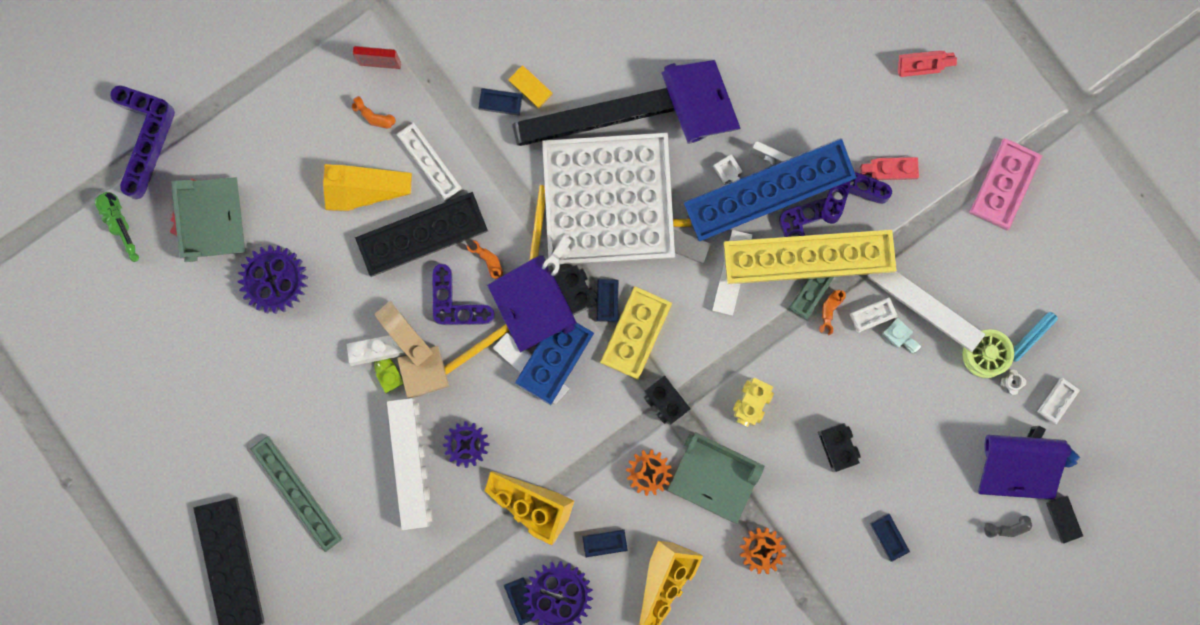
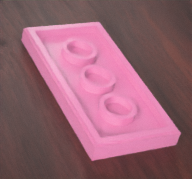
(1005, 184)

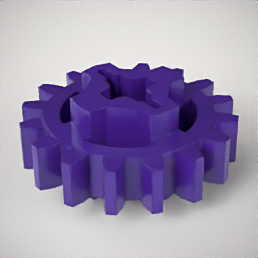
(459, 438)

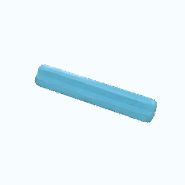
(1034, 335)

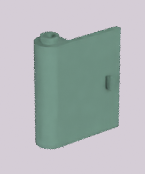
(203, 218)
(717, 473)

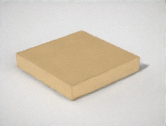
(426, 377)

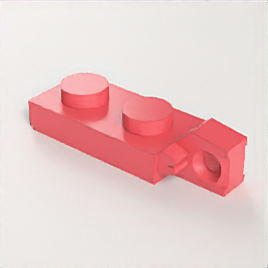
(925, 63)
(892, 168)

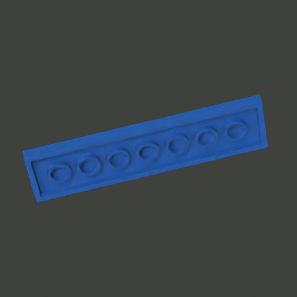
(770, 189)

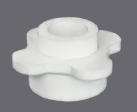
(1019, 382)

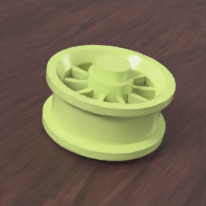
(990, 356)

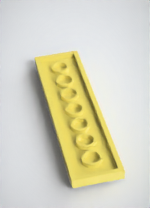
(809, 257)

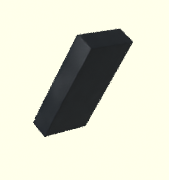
(1064, 519)

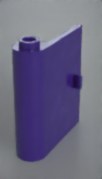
(700, 99)
(535, 301)
(1023, 466)

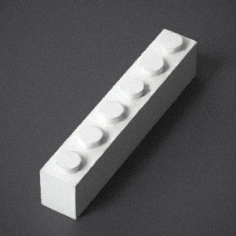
(408, 464)

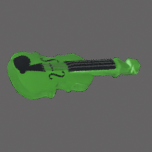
(110, 207)

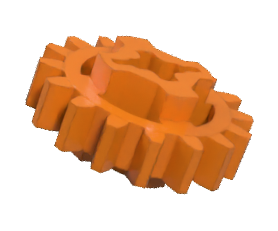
(658, 470)
(764, 560)

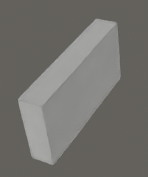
(690, 247)

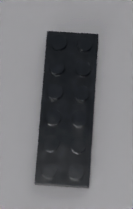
(421, 234)
(228, 563)

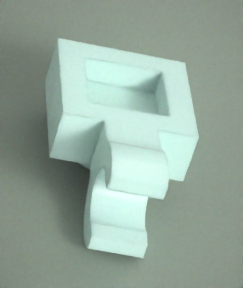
(899, 334)

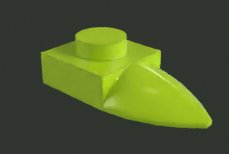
(388, 375)

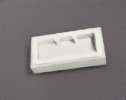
(769, 154)
(873, 315)
(1058, 401)

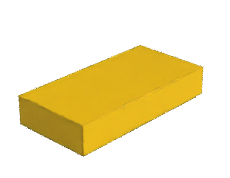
(530, 86)

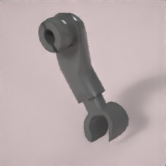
(1009, 531)

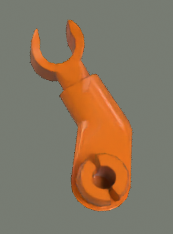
(373, 119)
(491, 259)
(828, 307)

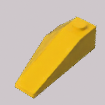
(356, 187)
(535, 507)
(667, 573)

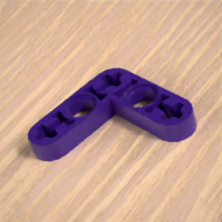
(845, 188)
(799, 219)
(447, 305)

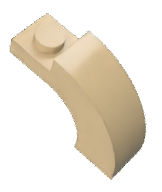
(403, 333)

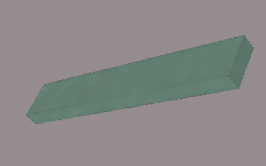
(296, 493)

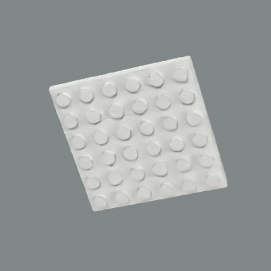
(609, 198)

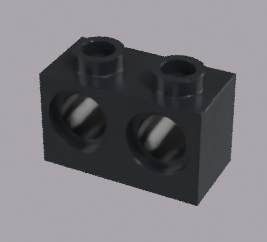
(571, 291)
(671, 397)
(834, 449)

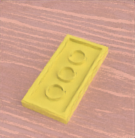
(636, 332)

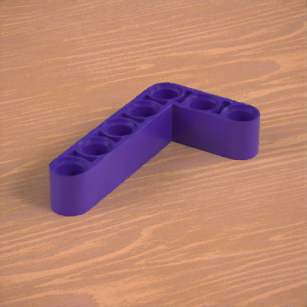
(145, 137)

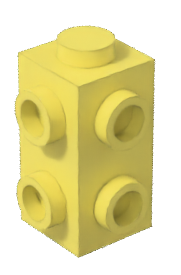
(750, 407)

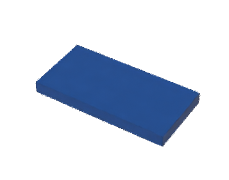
(553, 363)

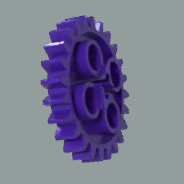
(290, 272)
(564, 577)

